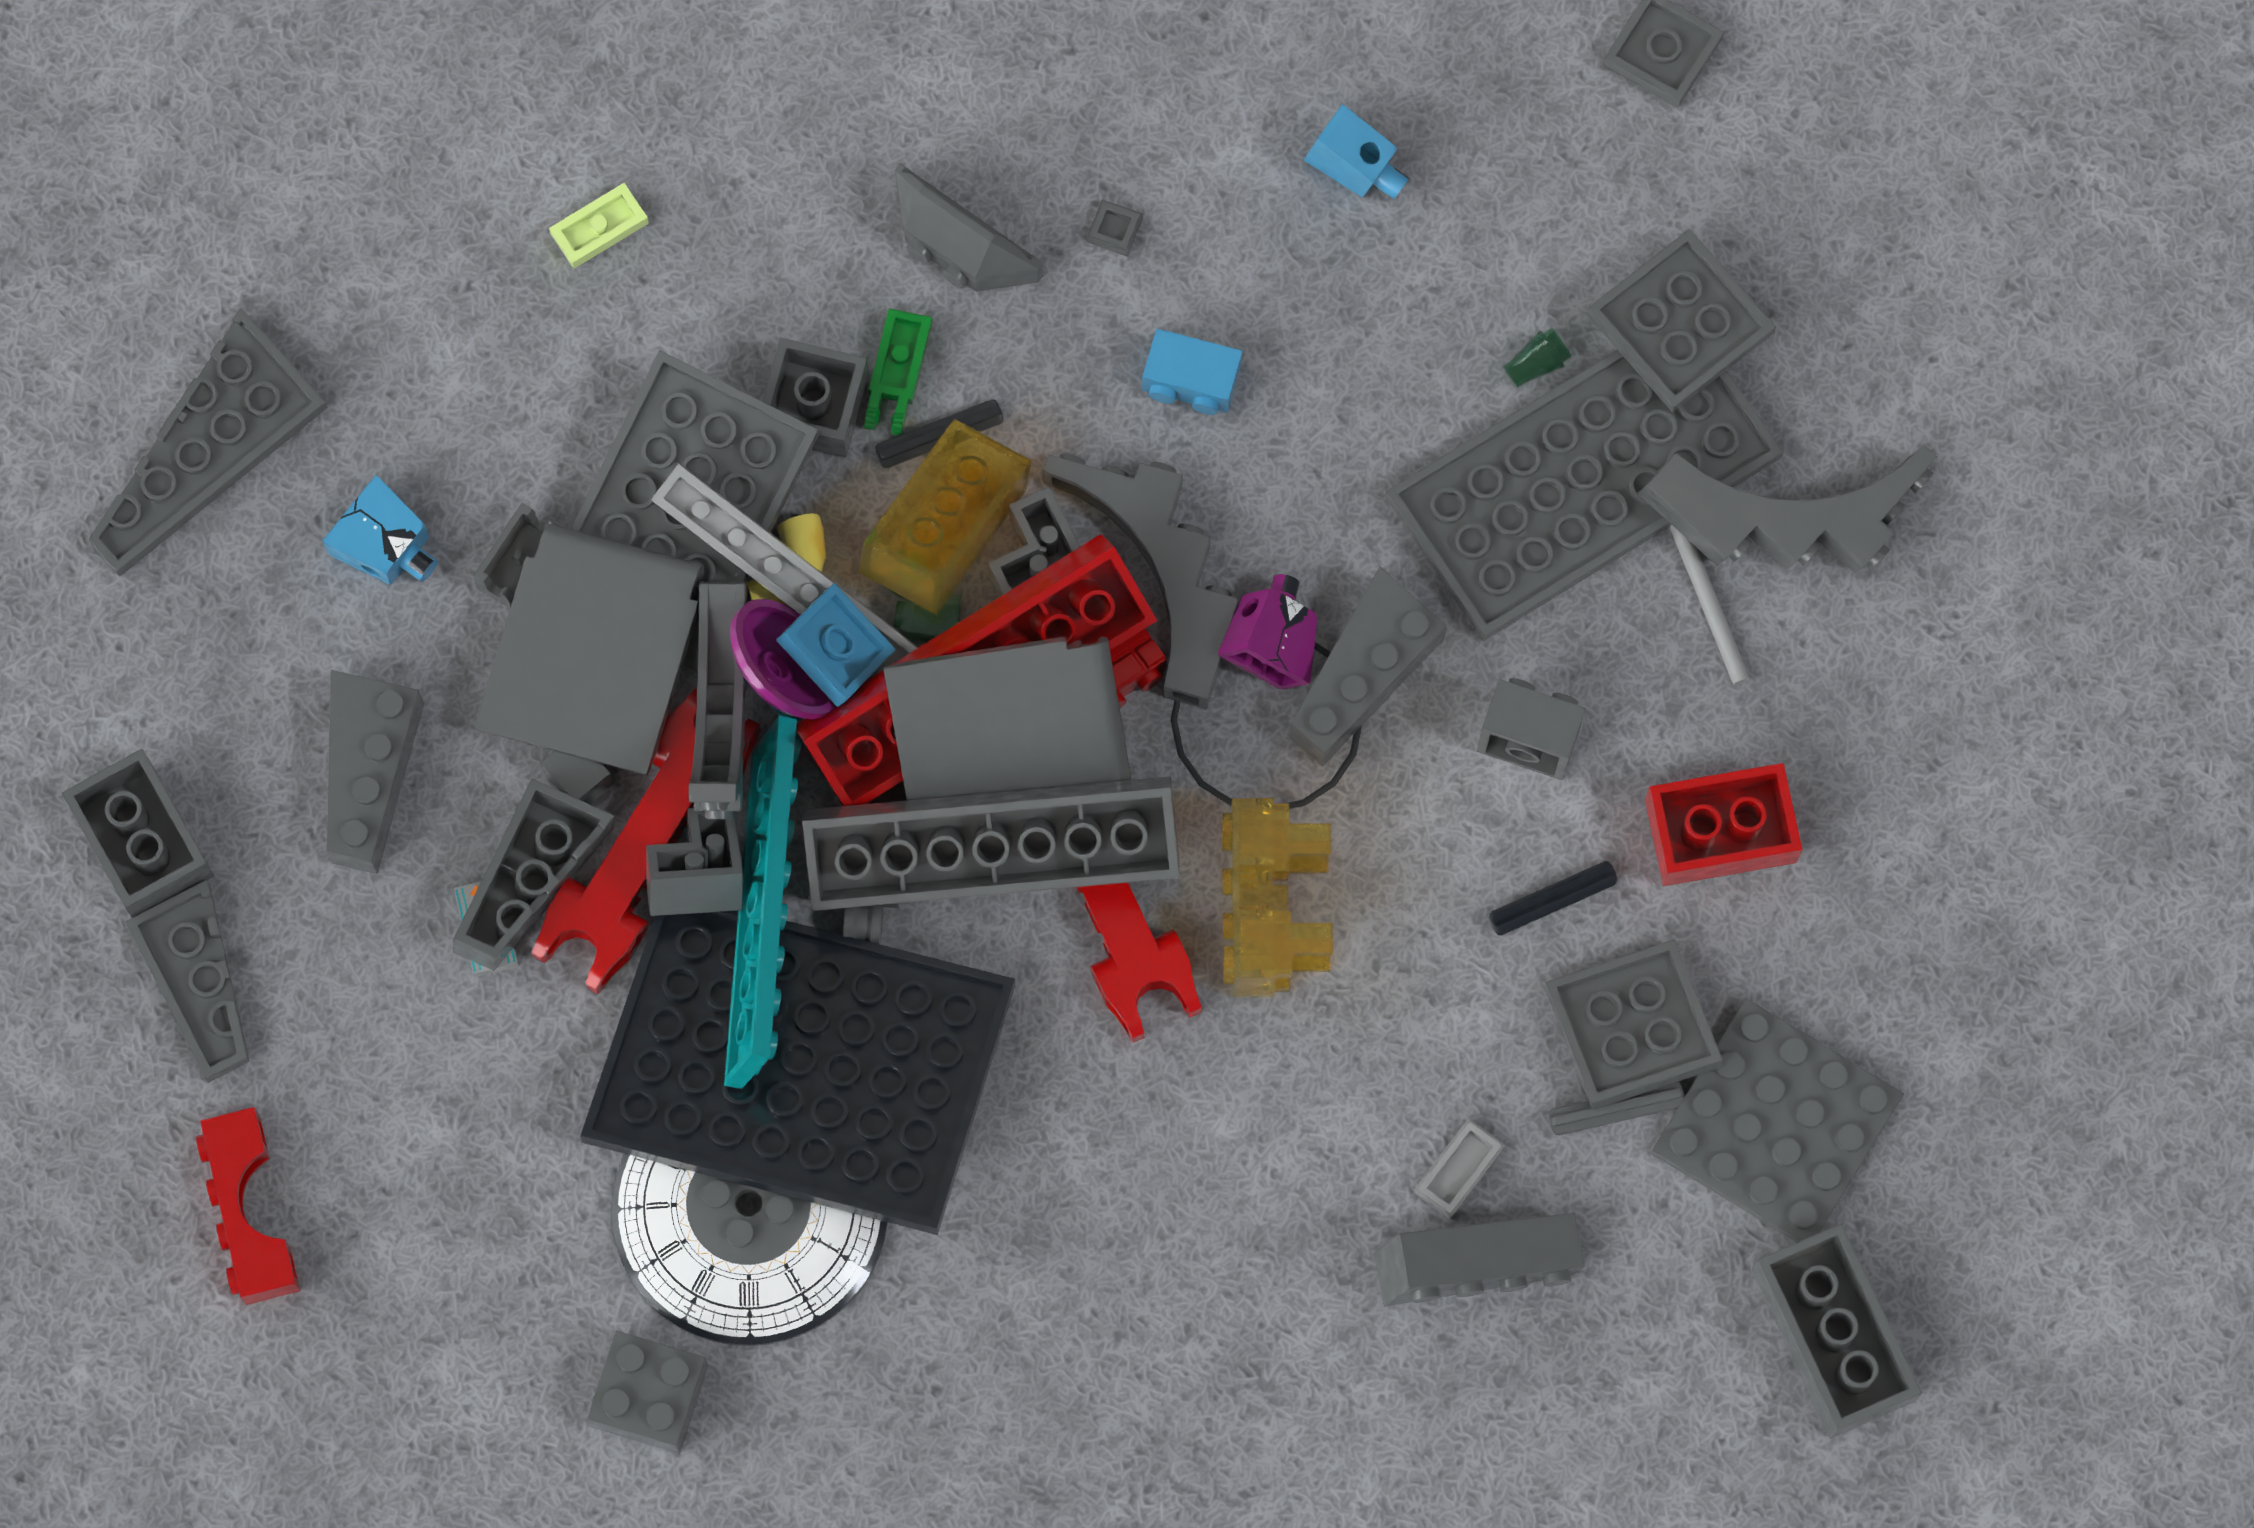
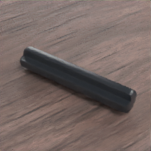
(924, 438)
(1553, 898)

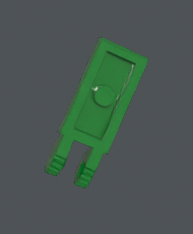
(898, 366)

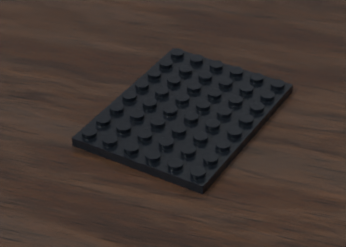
(865, 1083)

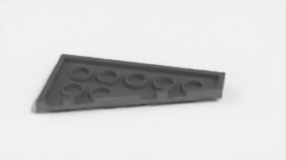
(217, 433)

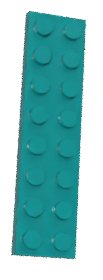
(762, 913)

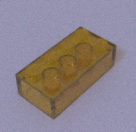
(944, 516)

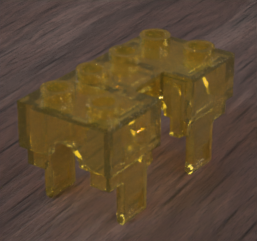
(1261, 930)

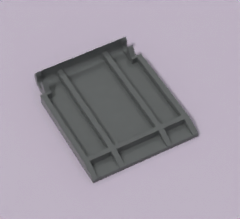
(592, 649)
(1008, 719)

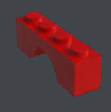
(235, 1150)

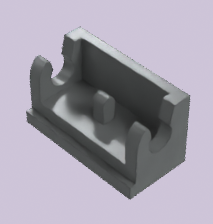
(503, 564)

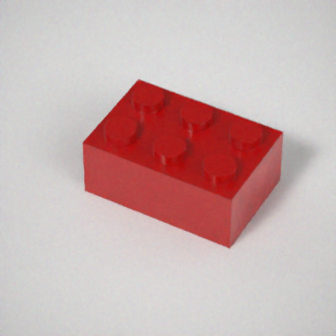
(1723, 824)

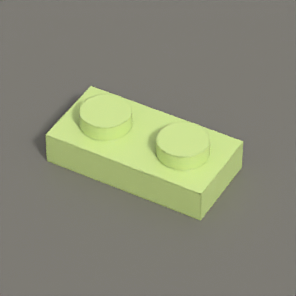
(599, 225)

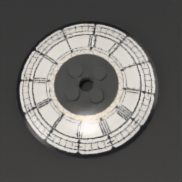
(732, 1272)

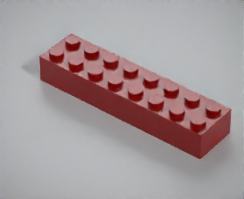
(1074, 598)

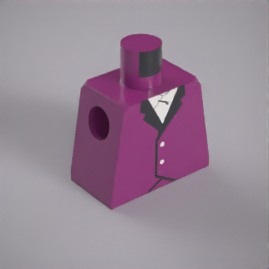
(1273, 635)

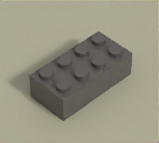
(1836, 1330)

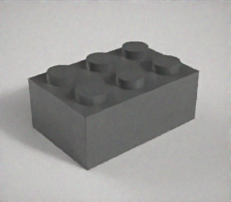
(137, 833)

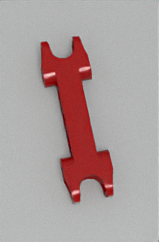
(606, 906)
(1135, 957)

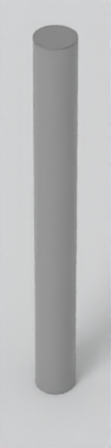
(1711, 608)

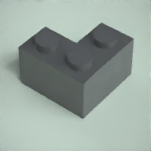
(1044, 540)
(699, 873)

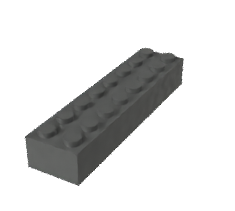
(991, 843)

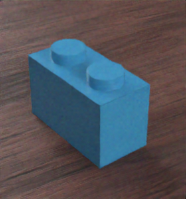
(1191, 372)

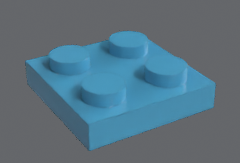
(835, 644)

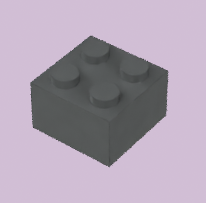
(819, 389)
(1531, 728)
(647, 1392)

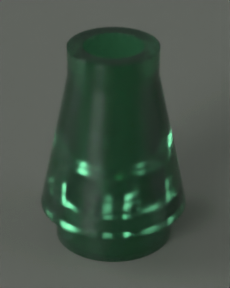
(1537, 358)

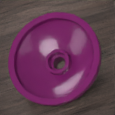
(769, 666)

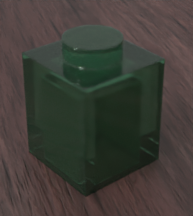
(922, 625)

